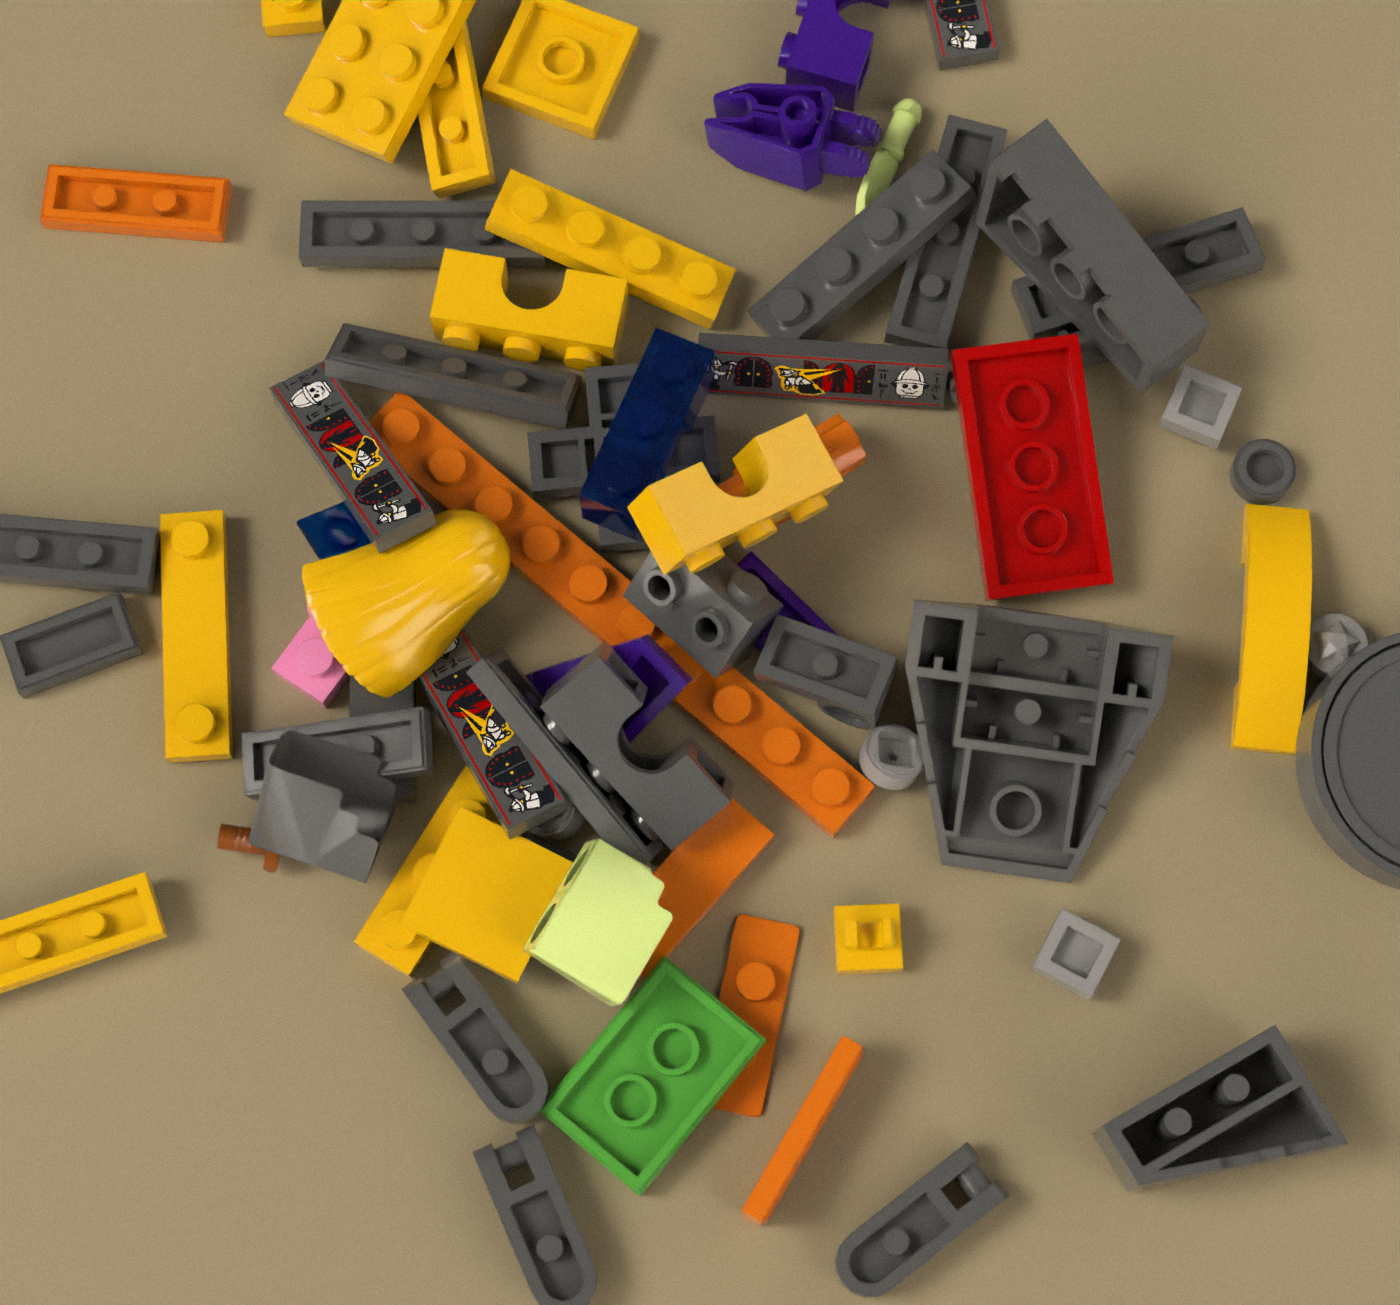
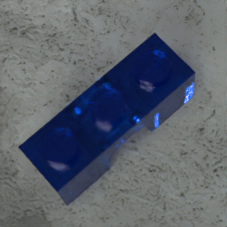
(646, 428)

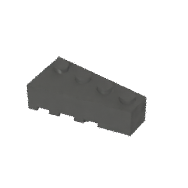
(1088, 258)

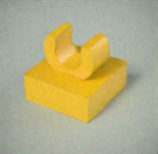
(868, 939)

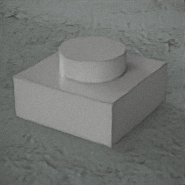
(1200, 406)
(1075, 954)

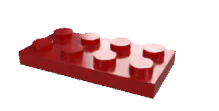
(1032, 467)

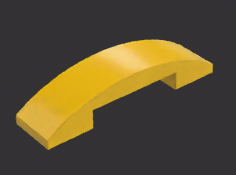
(1274, 629)

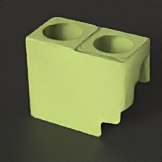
(601, 923)

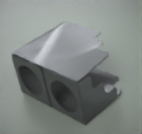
(323, 805)

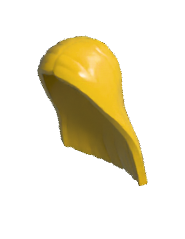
(405, 606)

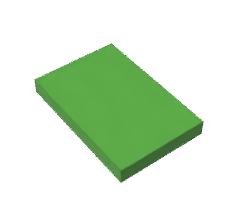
(652, 1076)

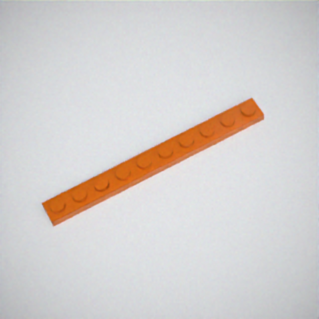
(591, 594)

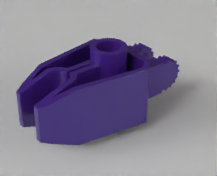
(789, 133)

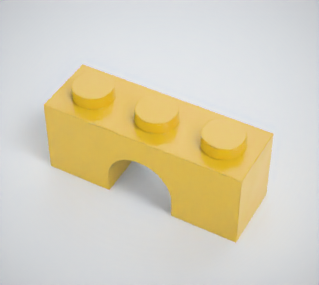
(578, 327)
(692, 519)

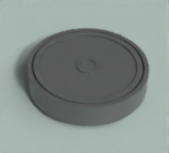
(1352, 760)

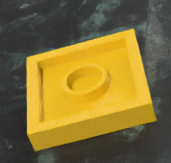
(561, 64)
(485, 894)

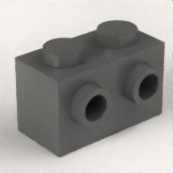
(708, 613)

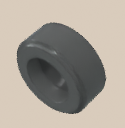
(1262, 471)

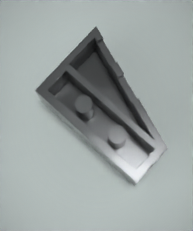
(1222, 1118)

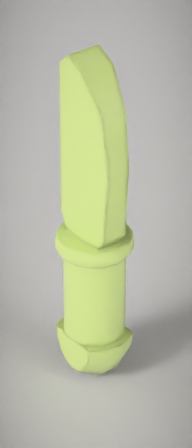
(889, 152)

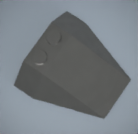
(1027, 728)

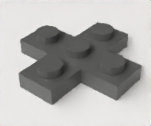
(565, 456)

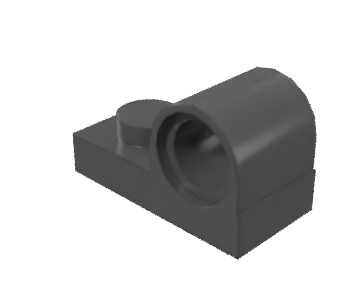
(838, 673)

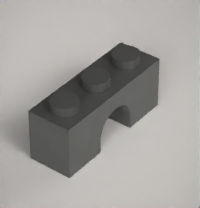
(668, 791)

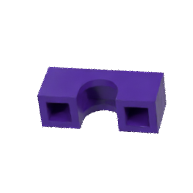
(828, 50)

